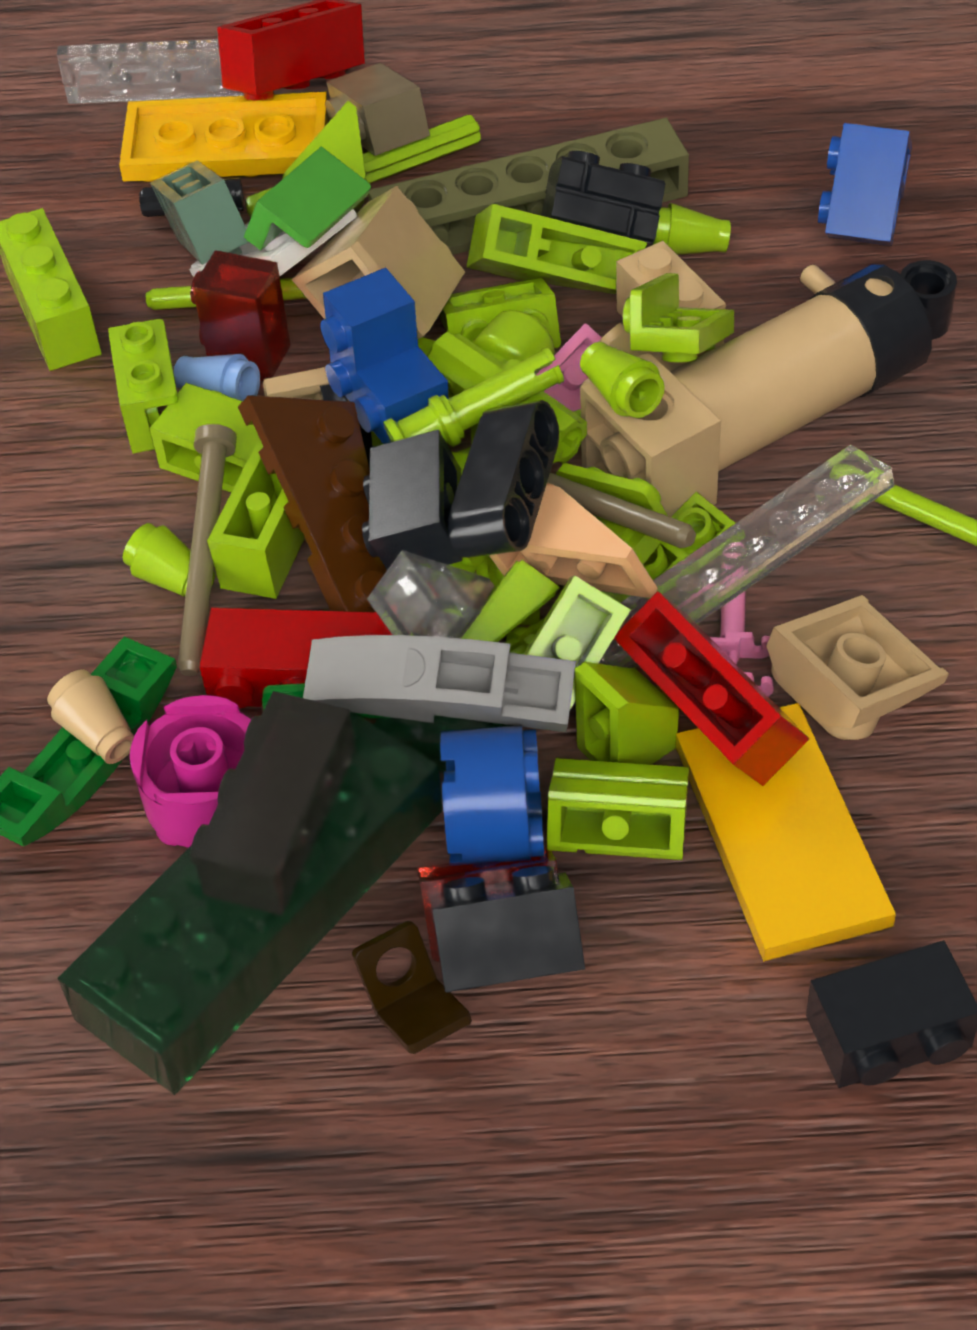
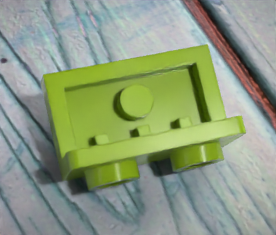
(662, 326)

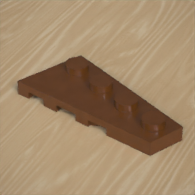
(322, 469)

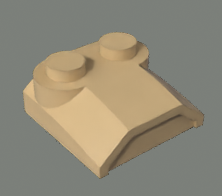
(849, 667)

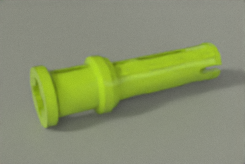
(465, 409)

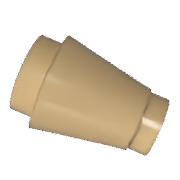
(91, 714)

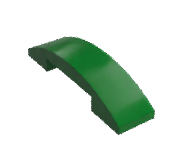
(66, 769)

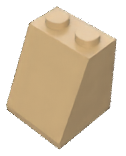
(389, 236)

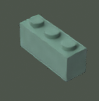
(200, 211)

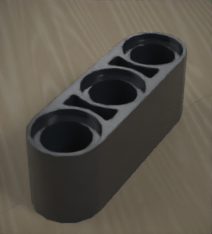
(504, 480)

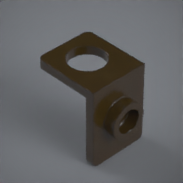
(415, 1005)

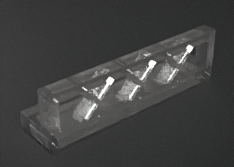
(142, 71)

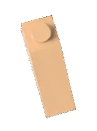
(575, 543)

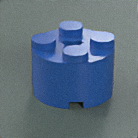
(491, 795)

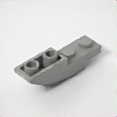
(441, 678)

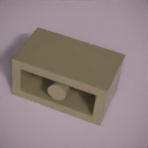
(386, 106)

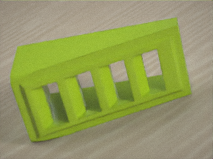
(512, 602)

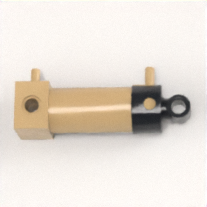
(773, 378)

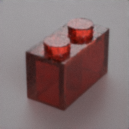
(242, 310)

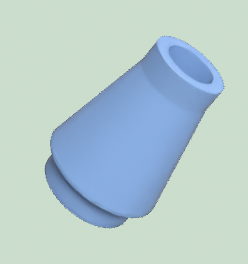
(222, 373)

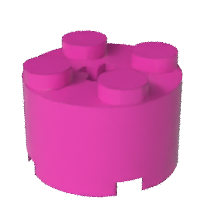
(183, 761)

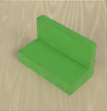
(307, 201)

